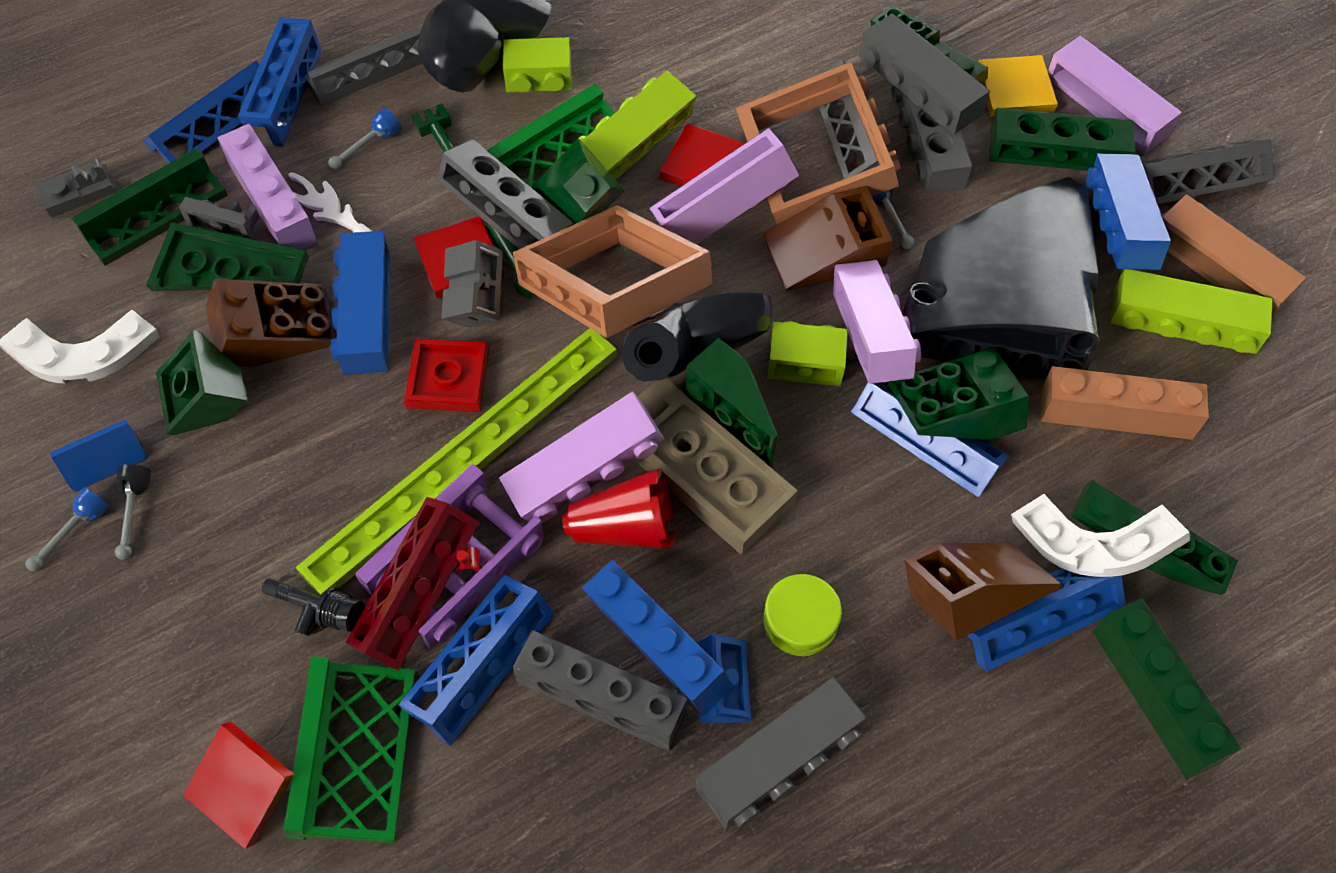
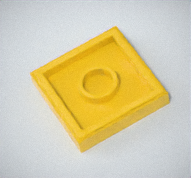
(1019, 84)

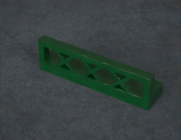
(146, 201)

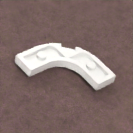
(89, 359)
(1099, 553)

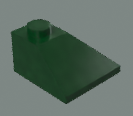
(578, 184)
(198, 386)

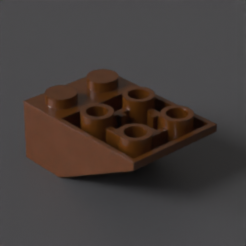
(829, 233)
(268, 320)
(974, 583)

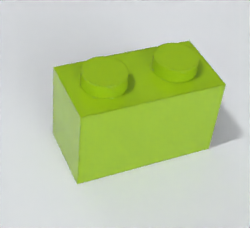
(537, 64)
(807, 353)

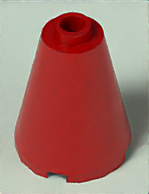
(624, 514)

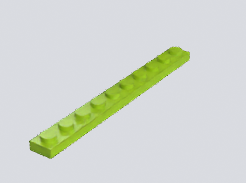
(478, 444)

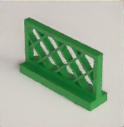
(549, 128)
(312, 745)

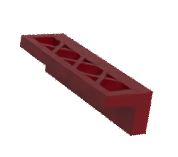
(412, 583)

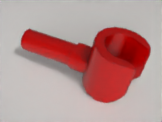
(468, 559)

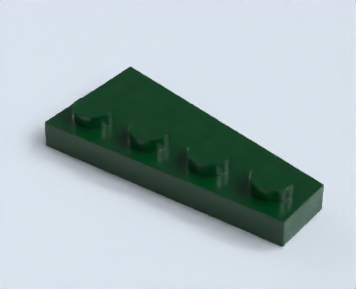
(197, 256)

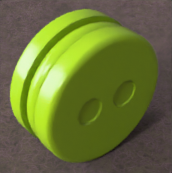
(802, 615)

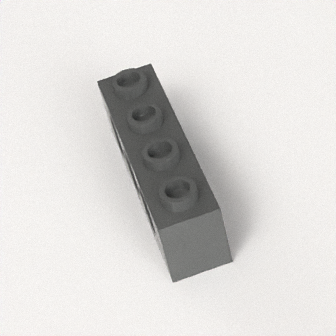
(938, 153)
(499, 195)
(600, 690)

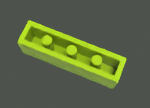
(640, 123)
(1191, 311)

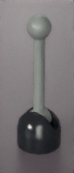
(131, 481)

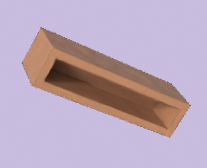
(1227, 255)
(1124, 403)

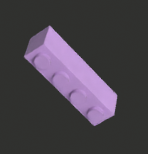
(1112, 92)
(267, 188)
(726, 189)
(875, 322)
(582, 459)

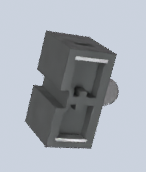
(474, 284)

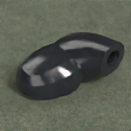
(466, 37)
(673, 338)

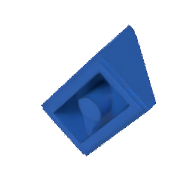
(98, 455)
(732, 657)

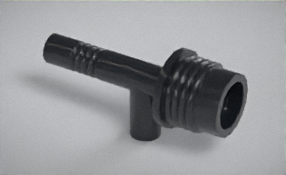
(330, 610)

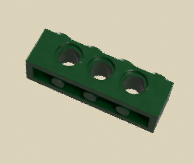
(1056, 138)

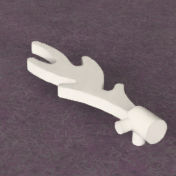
(327, 204)

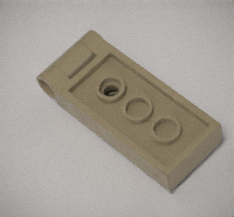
(717, 474)

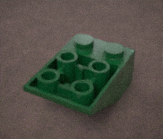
(727, 391)
(964, 398)

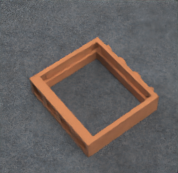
(810, 95)
(543, 264)

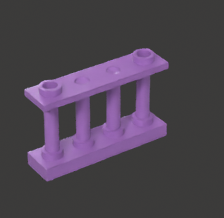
(464, 493)

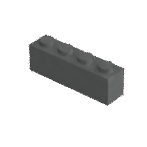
(923, 73)
(779, 754)

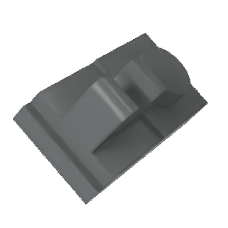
(76, 188)
(209, 216)

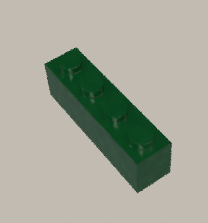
(1165, 689)

